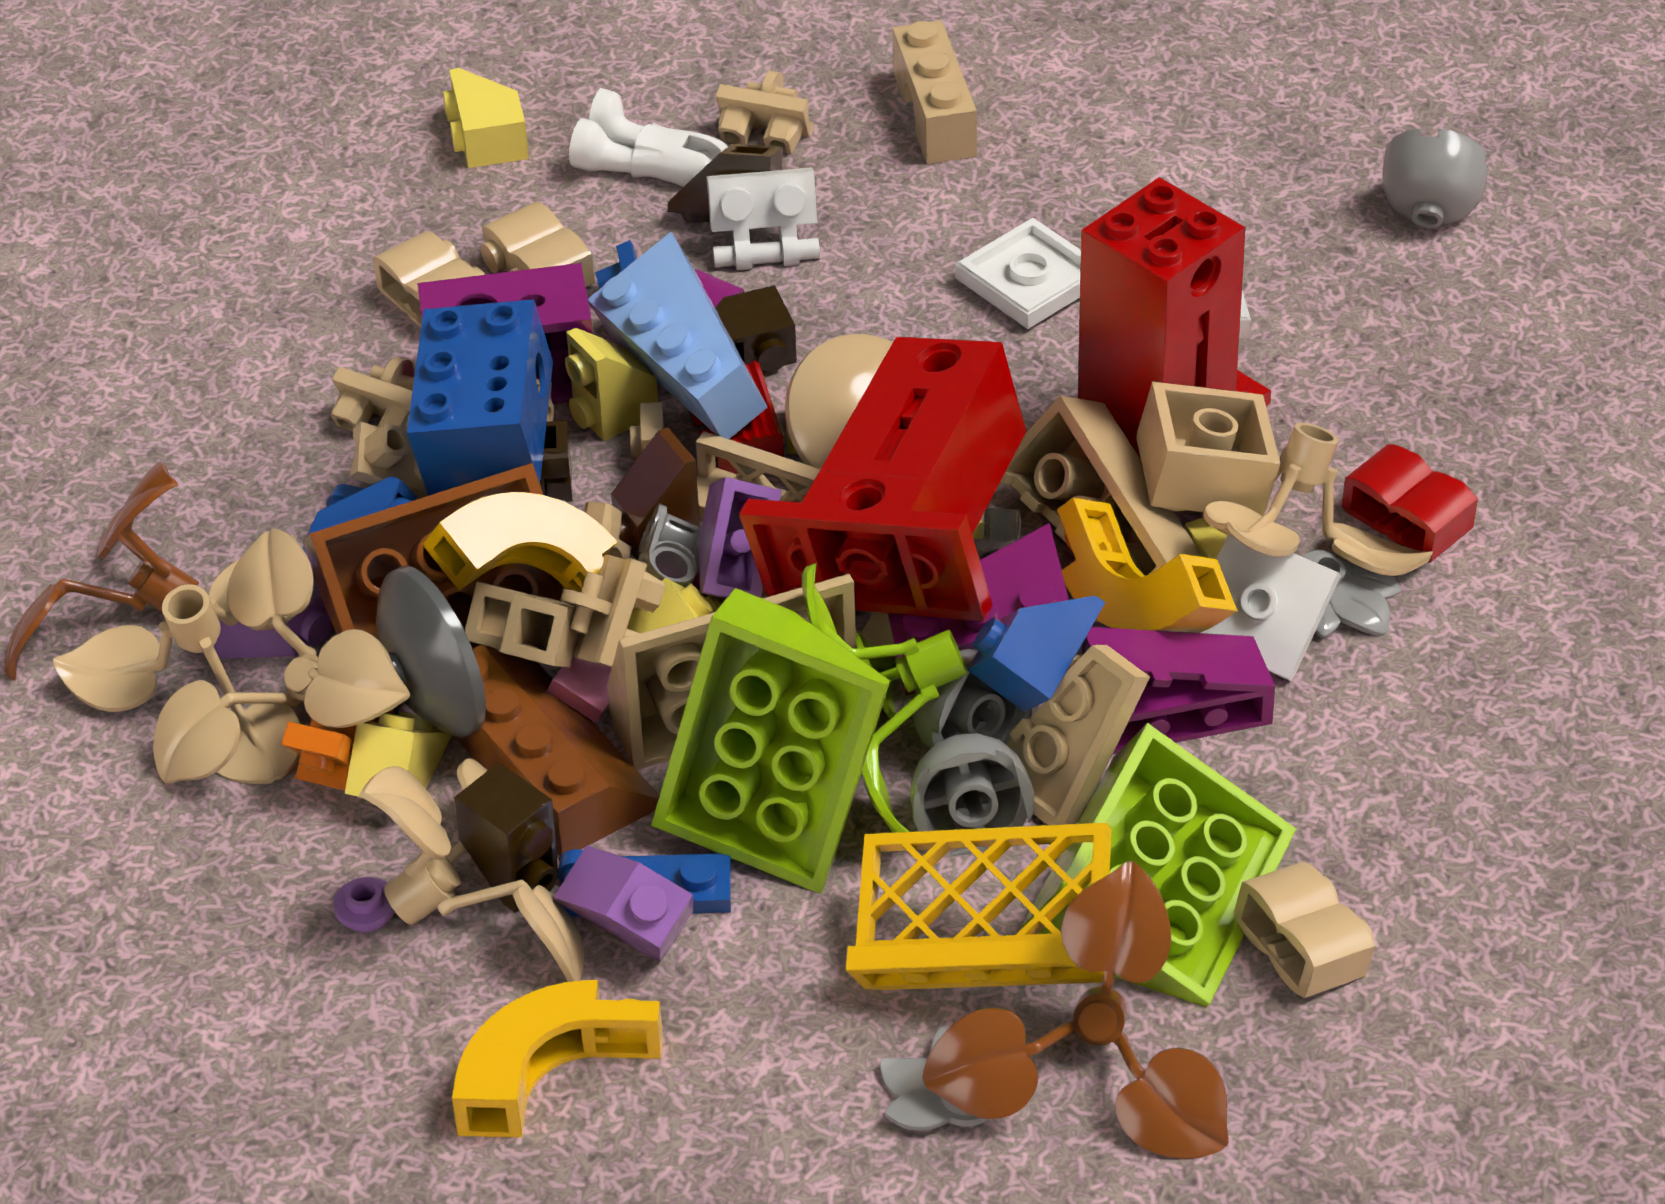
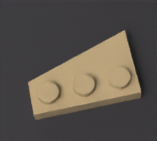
(1077, 732)

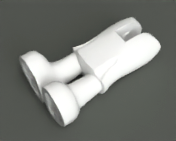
(652, 151)

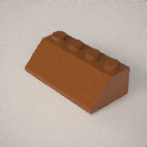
(556, 752)

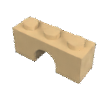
(934, 82)

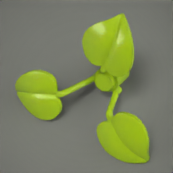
(921, 667)

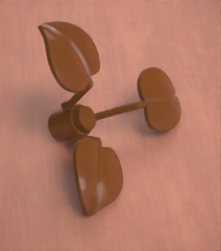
(151, 578)
(1112, 928)

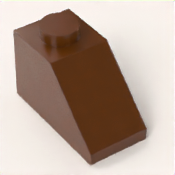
(661, 476)

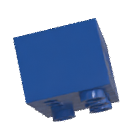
(478, 393)

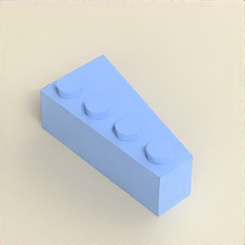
(676, 333)

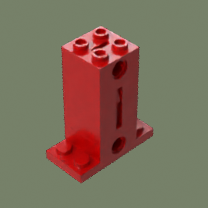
(1159, 302)
(903, 486)

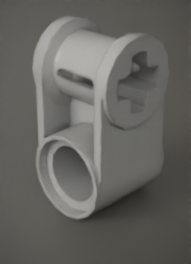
(670, 547)

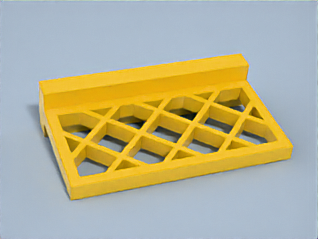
(969, 959)

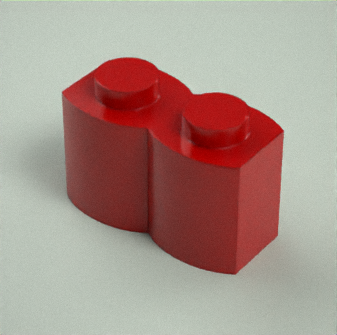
(1409, 501)

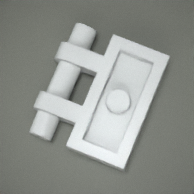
(763, 201)

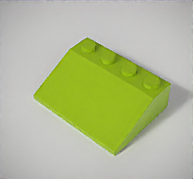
(770, 742)
(1195, 843)

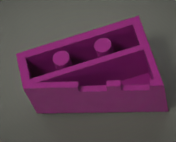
(1016, 578)
(1195, 683)

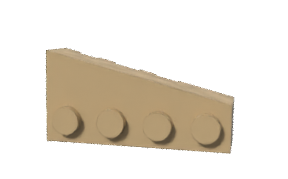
(1086, 456)

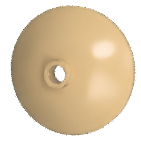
(828, 390)

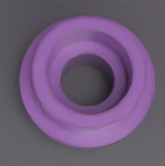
(365, 915)

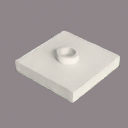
(1024, 273)
(1275, 602)

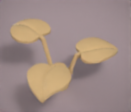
(1303, 466)
(119, 666)
(339, 687)
(432, 878)

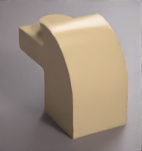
(522, 625)

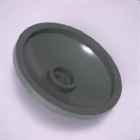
(430, 653)

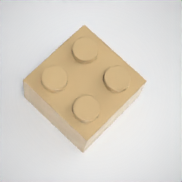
(1206, 448)

